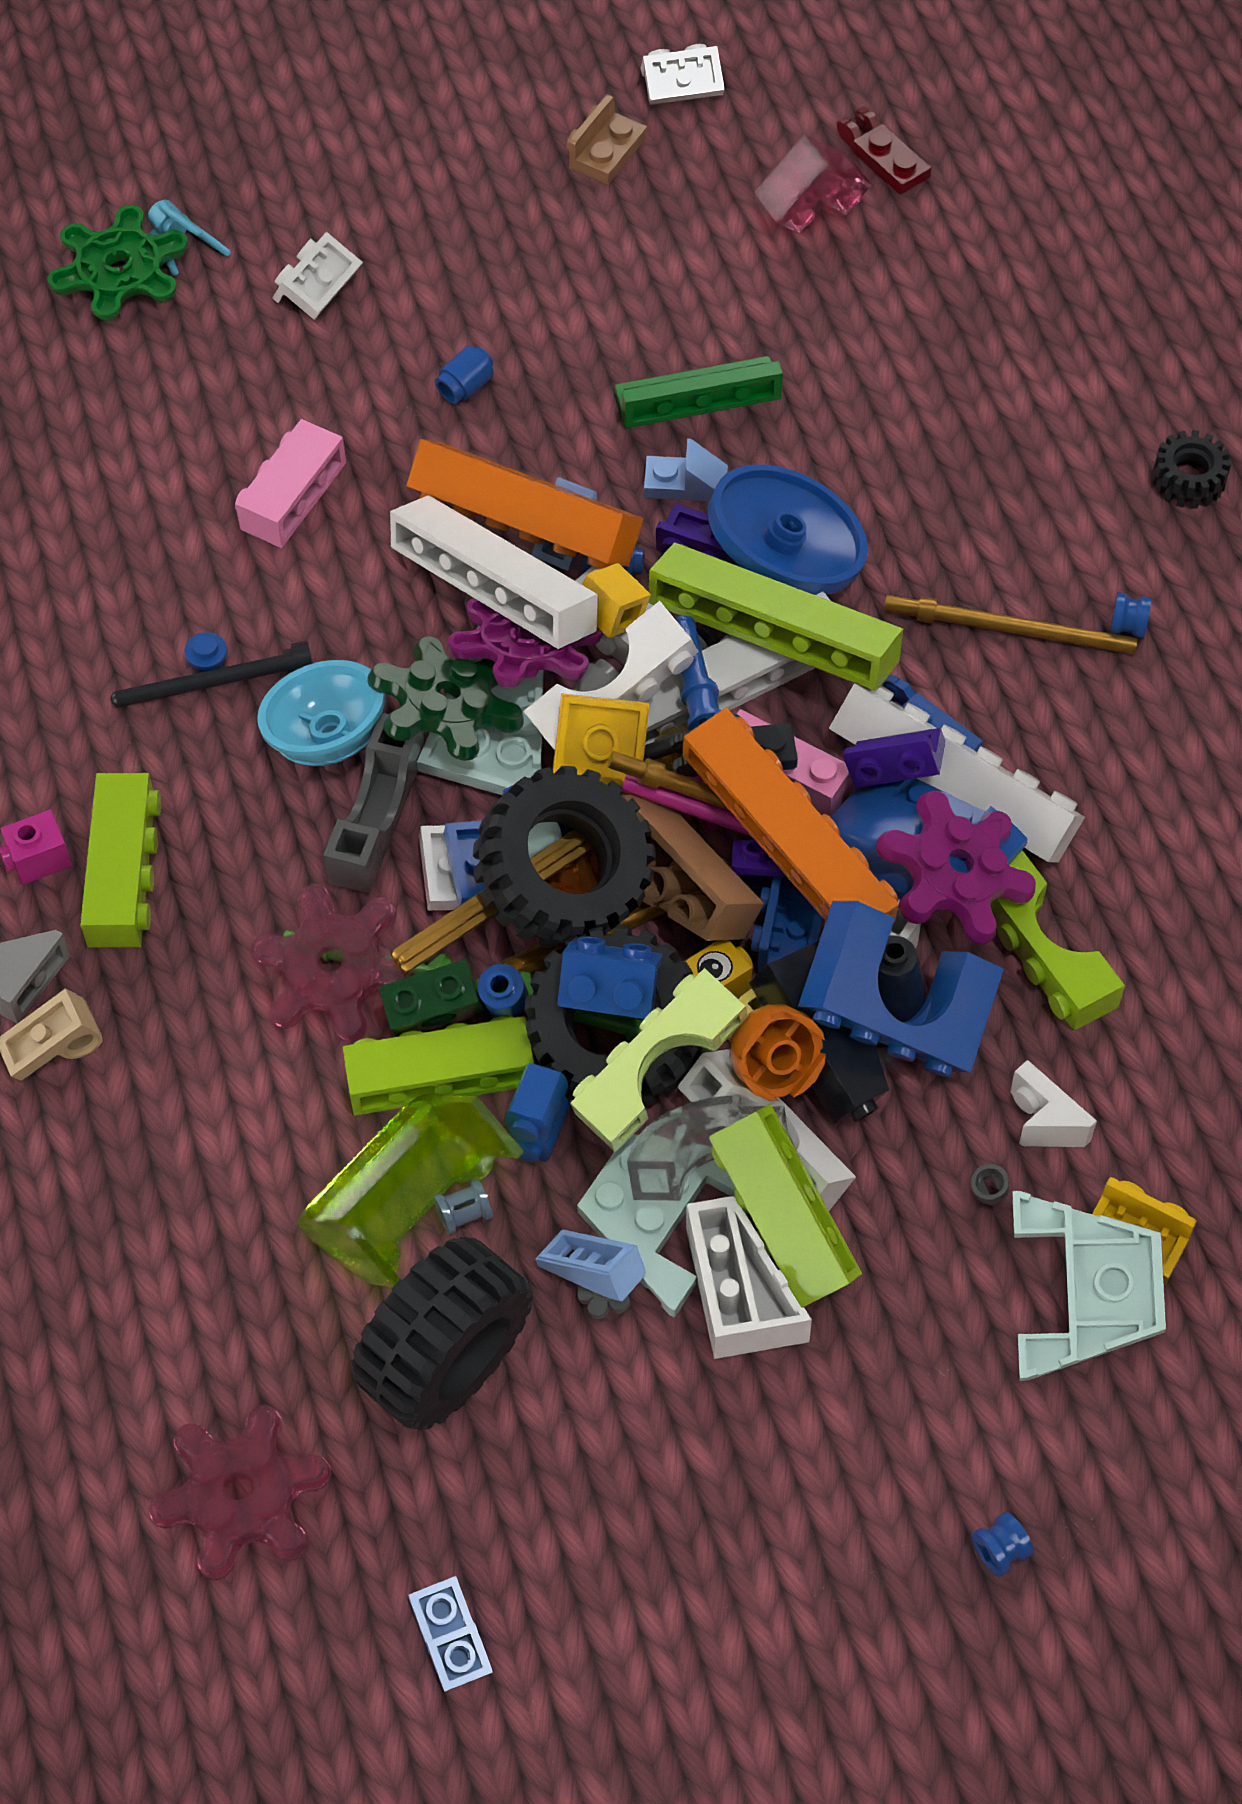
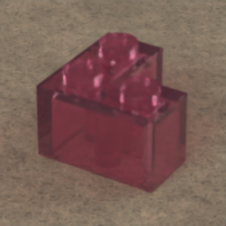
(807, 180)

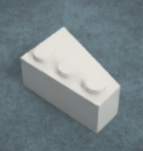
(738, 1283)

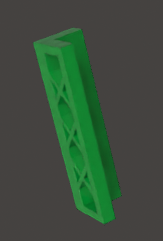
(699, 391)

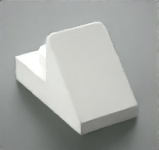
(1057, 1117)

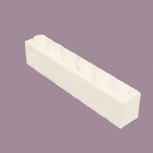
(494, 571)
(740, 672)
(967, 774)

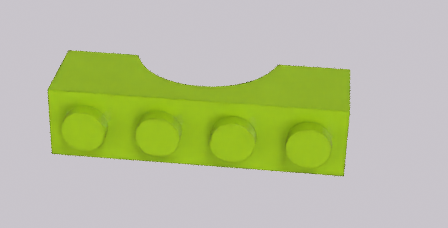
(1076, 983)

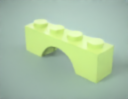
(699, 1015)

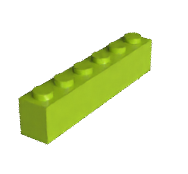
(776, 616)

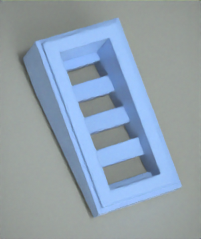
(586, 1264)

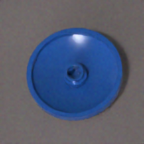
(787, 528)

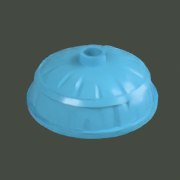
(321, 712)

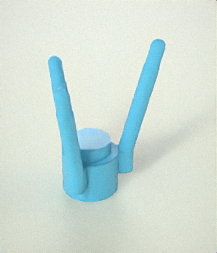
(166, 217)

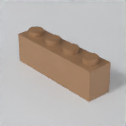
(693, 879)

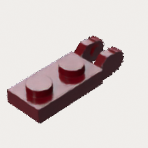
(883, 151)

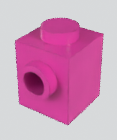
(34, 847)

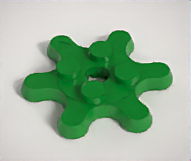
(120, 242)

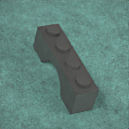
(364, 836)

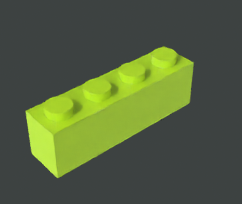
(119, 860)
(439, 1062)
(784, 1205)

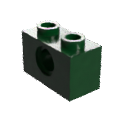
(433, 999)

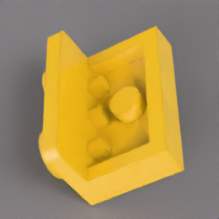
(1131, 1205)

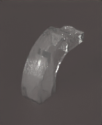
(680, 1144)

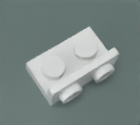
(682, 74)
(318, 276)

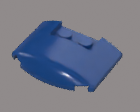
(893, 806)

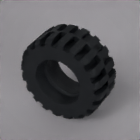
(594, 812)
(552, 1026)
(441, 1332)

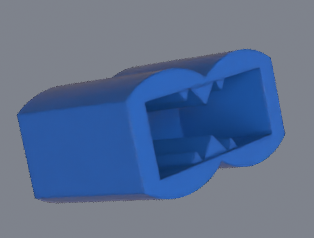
(538, 1112)

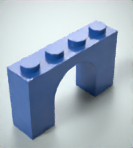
(846, 993)

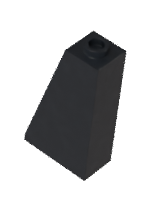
(852, 1069)

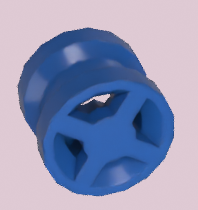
(1130, 615)
(1002, 1544)

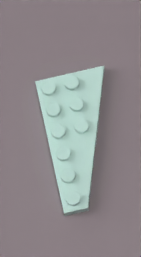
(502, 755)

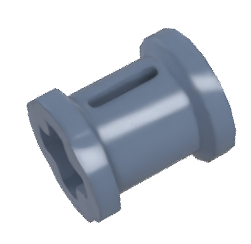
(454, 1218)

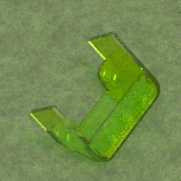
(395, 1179)

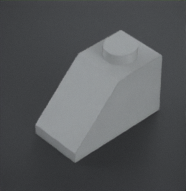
(28, 969)

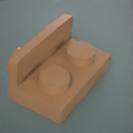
(604, 142)

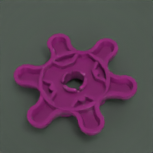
(513, 659)
(938, 884)

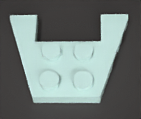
(647, 1223)
(1111, 1284)

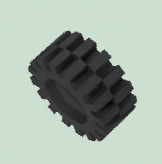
(1186, 486)

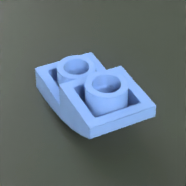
(450, 1634)

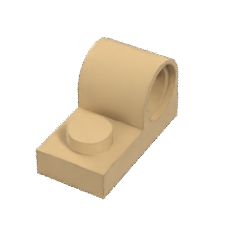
(56, 1028)

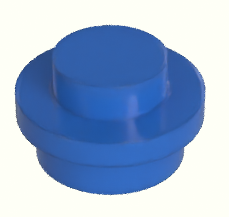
(206, 651)

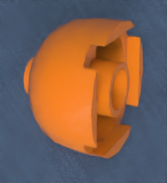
(777, 1052)

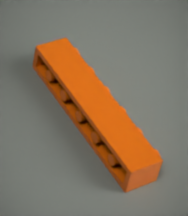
(525, 503)
(782, 817)

